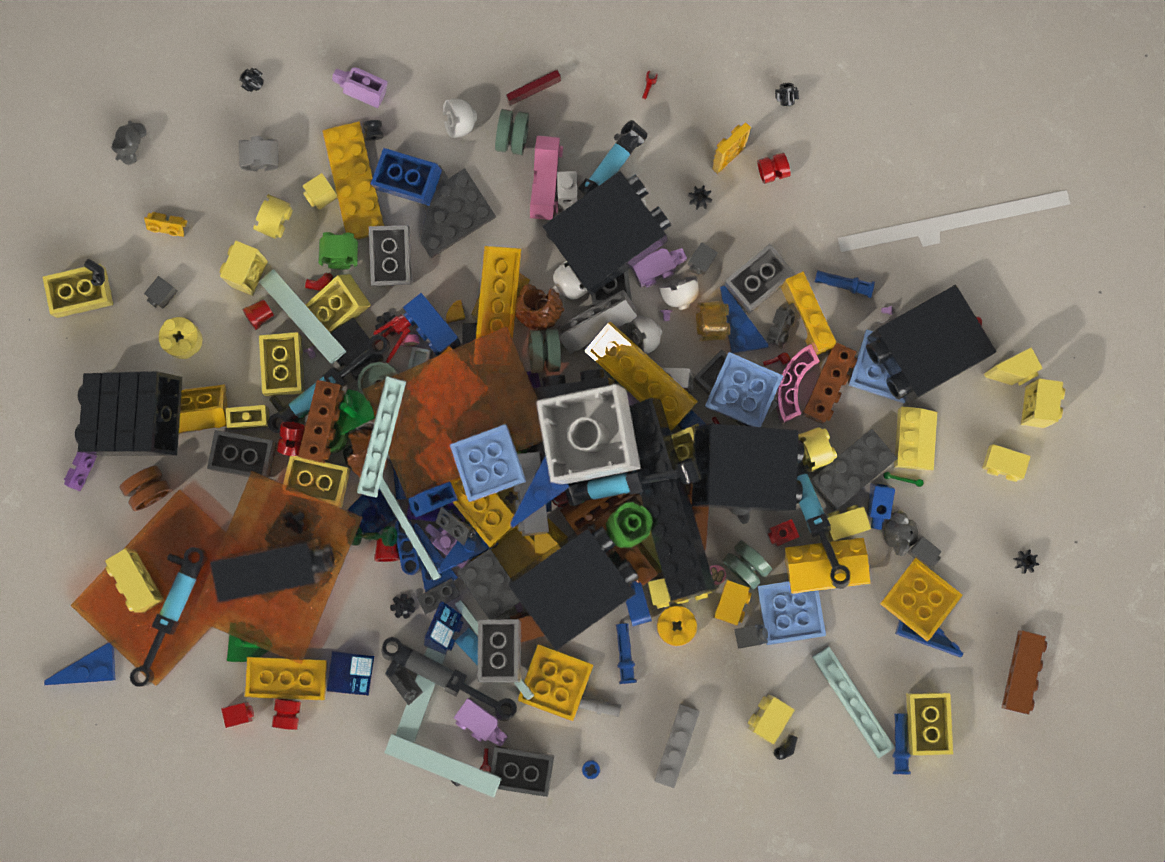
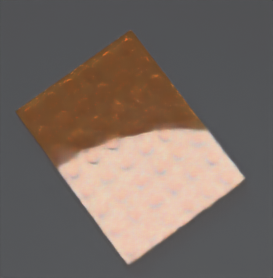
(454, 400)
(172, 530)
(289, 617)

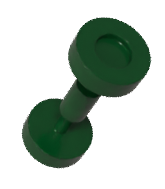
(388, 536)

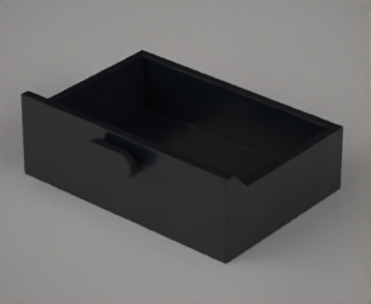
(354, 342)

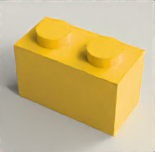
(732, 603)

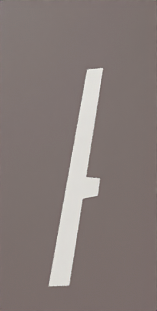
(929, 229)

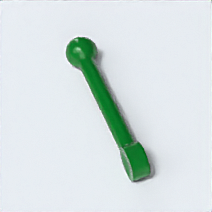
(919, 483)

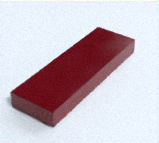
(533, 87)

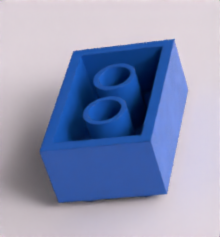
(406, 176)
(430, 325)

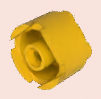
(665, 626)

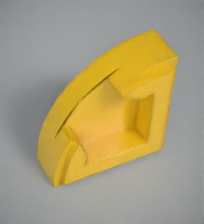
(455, 312)

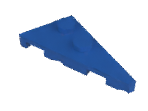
(743, 333)
(538, 494)
(462, 553)
(437, 558)
(937, 641)
(91, 668)

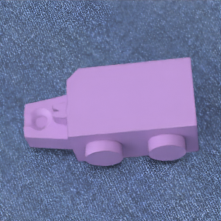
(361, 85)
(658, 265)
(443, 541)
(480, 722)

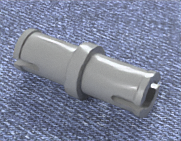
(600, 706)

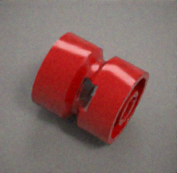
(773, 168)
(291, 439)
(286, 714)

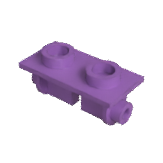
(76, 477)

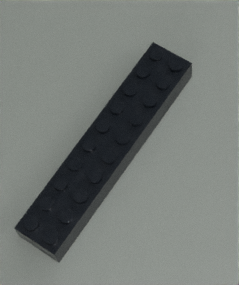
(668, 502)

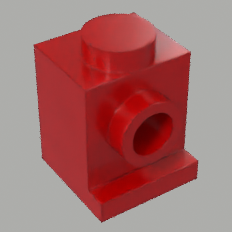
(791, 533)

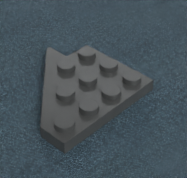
(454, 212)

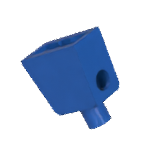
(880, 495)
(425, 503)

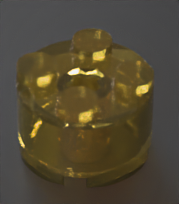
(712, 321)

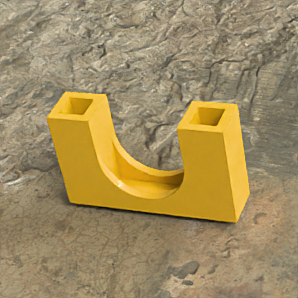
(798, 291)

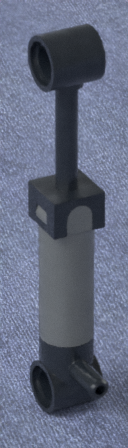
(439, 674)

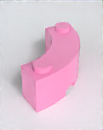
(545, 177)
(788, 389)

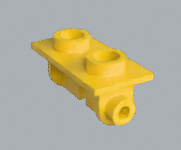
(157, 223)

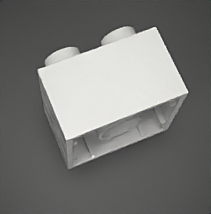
(588, 434)

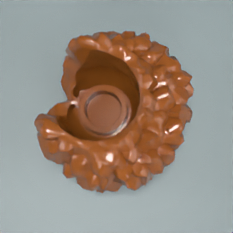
(538, 309)
(360, 441)

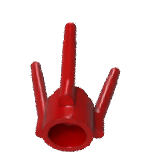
(399, 325)

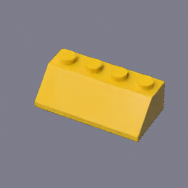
(203, 408)
(810, 568)

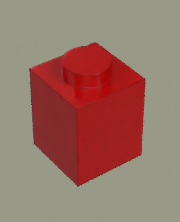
(237, 714)

